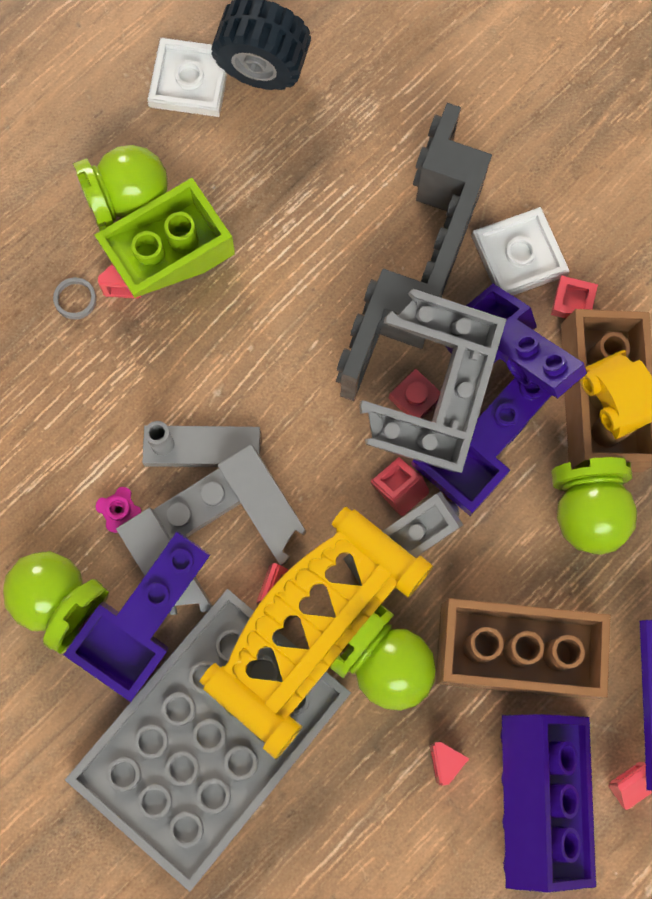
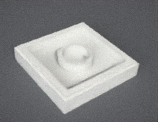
(187, 78)
(520, 252)

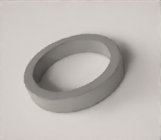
(70, 281)

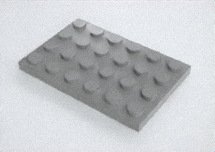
(181, 766)

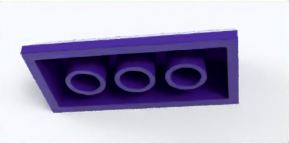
(547, 803)

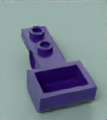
(525, 351)
(492, 433)
(121, 644)

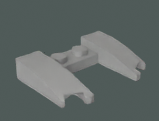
(475, 344)
(237, 481)

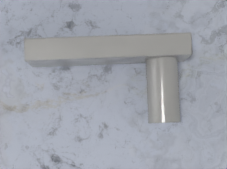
(194, 444)
(421, 527)

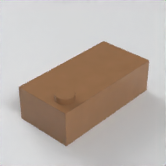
(591, 337)
(523, 649)

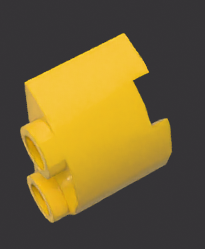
(623, 390)

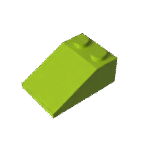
(167, 240)

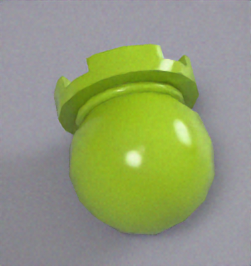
(121, 182)
(596, 507)
(49, 596)
(390, 664)

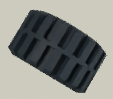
(261, 44)

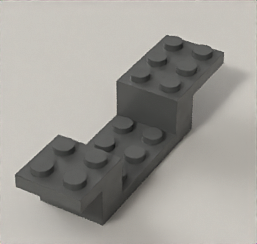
(447, 179)

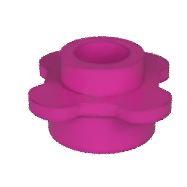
(108, 505)

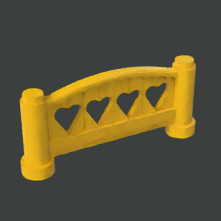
(267, 704)

